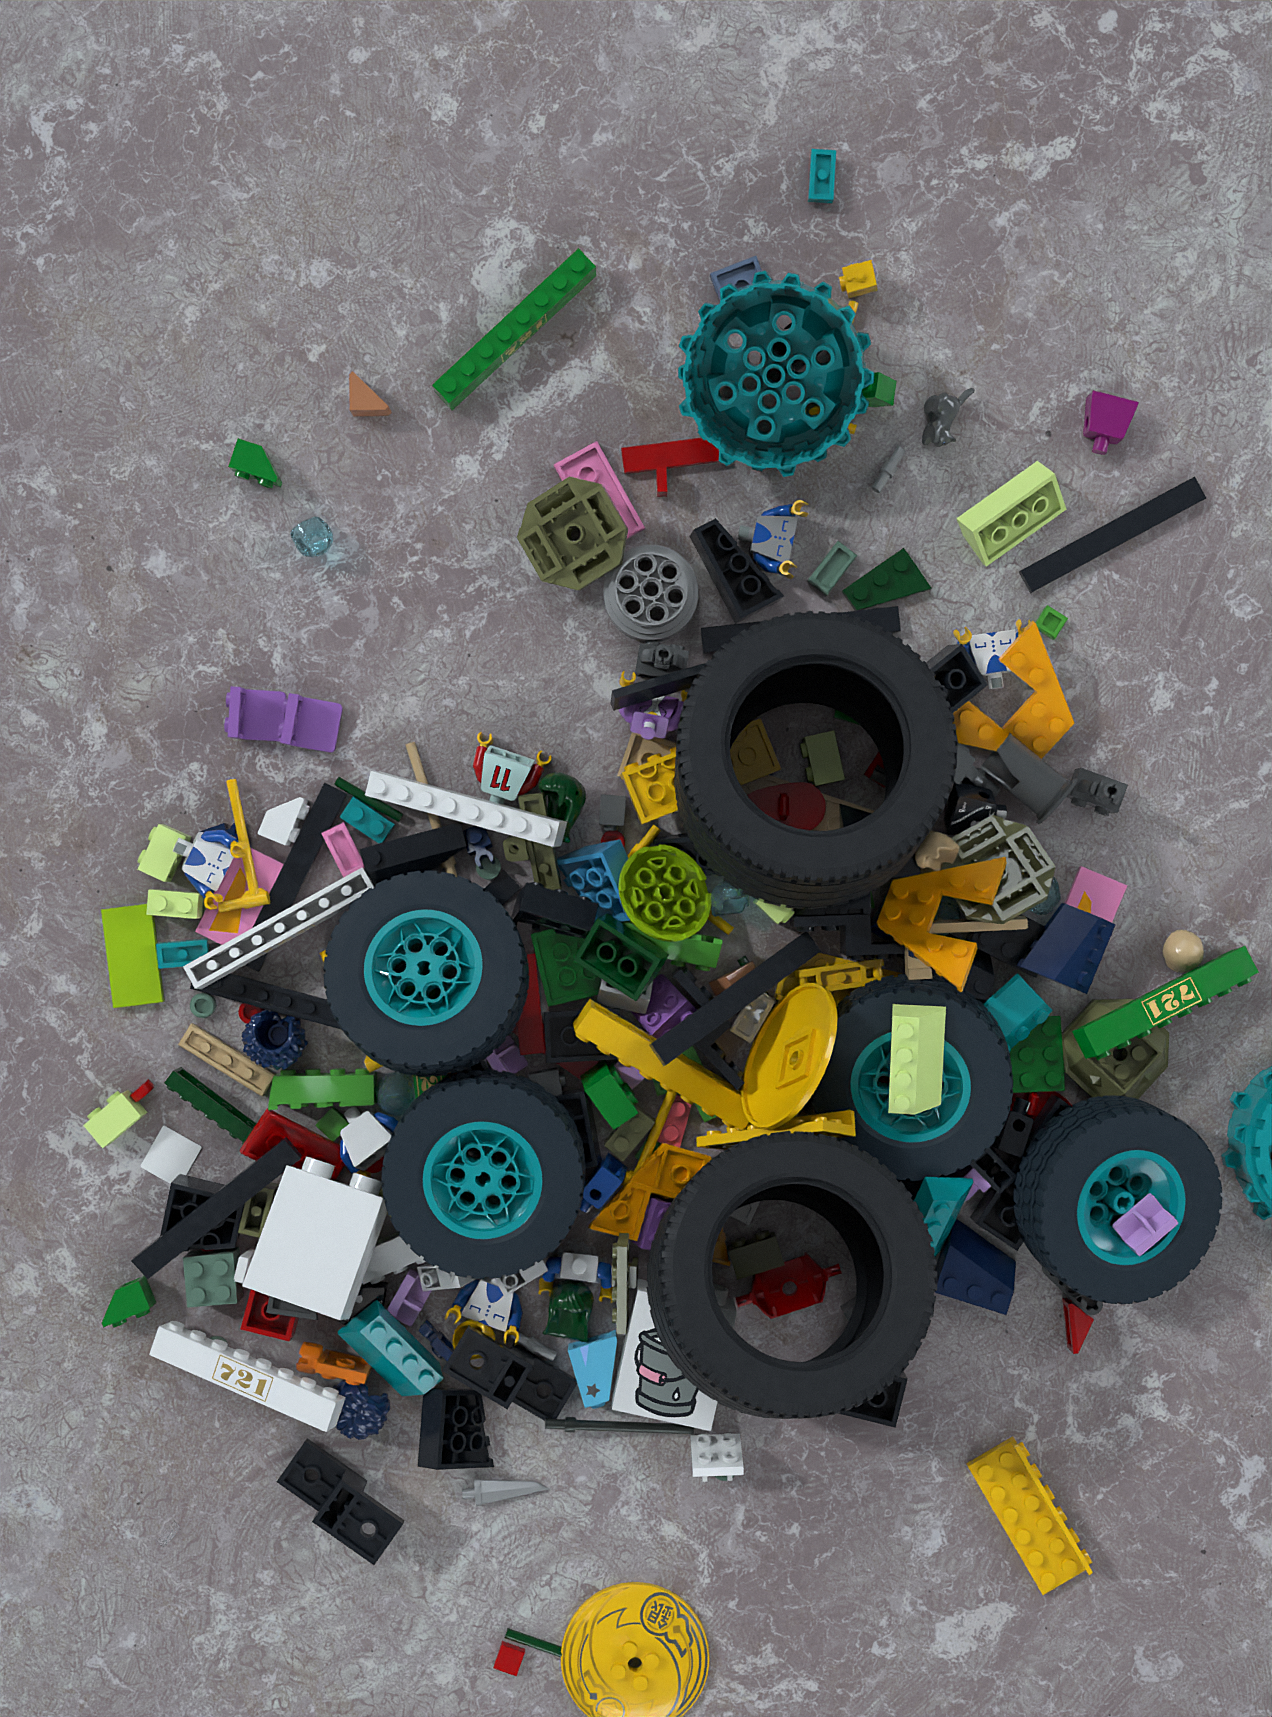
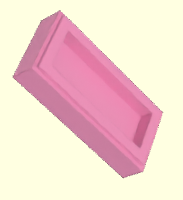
(343, 849)

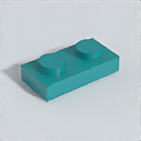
(822, 176)
(367, 820)
(181, 952)

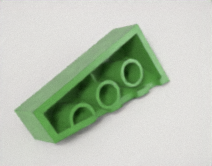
(697, 949)
(323, 1089)

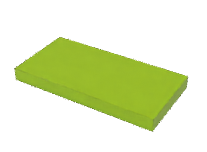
(132, 956)

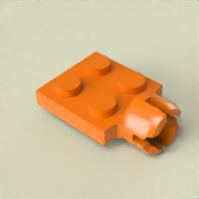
(332, 1364)

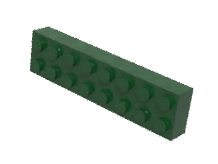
(210, 1103)

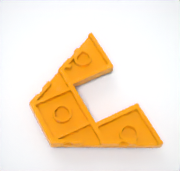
(1042, 716)
(913, 906)
(662, 1173)

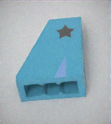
(594, 1367)

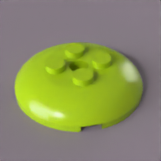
(679, 880)

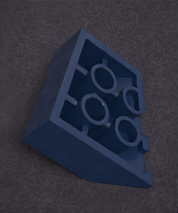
(1070, 948)
(975, 1270)

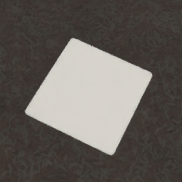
(170, 1155)

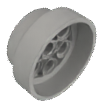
(640, 625)

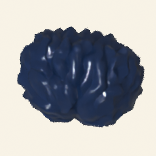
(273, 1040)
(361, 1413)

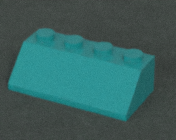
(1017, 1010)
(940, 1204)
(392, 1351)

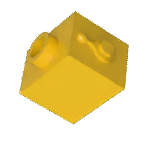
(858, 279)

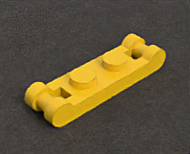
(842, 975)

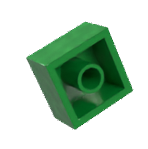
(609, 1094)

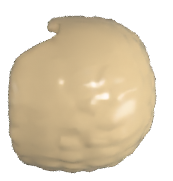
(936, 849)
(1183, 951)

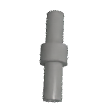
(888, 469)
(533, 1345)

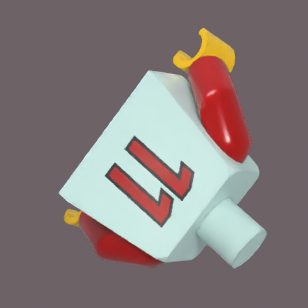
(505, 772)

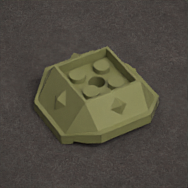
(548, 529)
(1026, 874)
(1125, 1076)

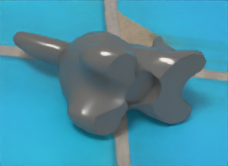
(942, 412)

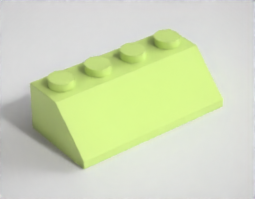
(1012, 513)
(916, 1058)

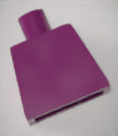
(1107, 419)

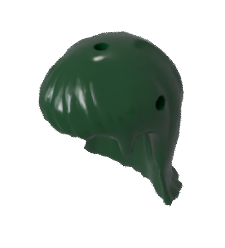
(565, 798)
(569, 1310)

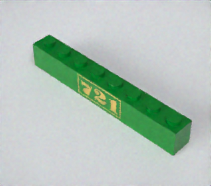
(515, 329)
(1165, 1002)

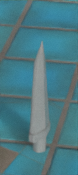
(495, 1490)

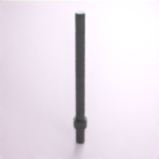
(570, 1424)

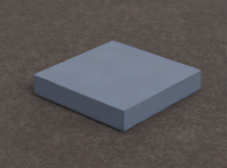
(738, 274)

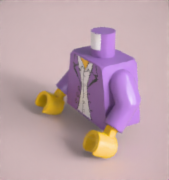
(653, 716)

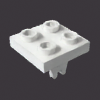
(716, 1455)

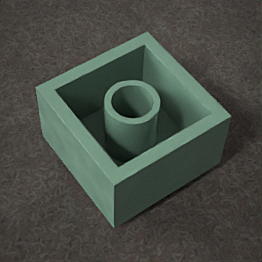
(211, 1277)

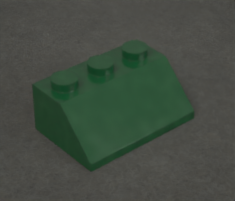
(621, 956)

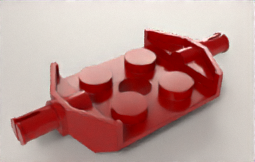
(804, 1272)

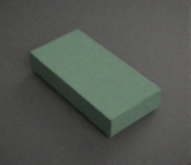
(832, 568)

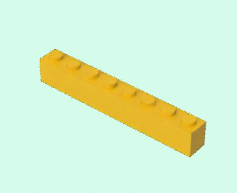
(682, 1074)

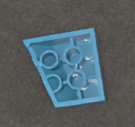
(596, 874)

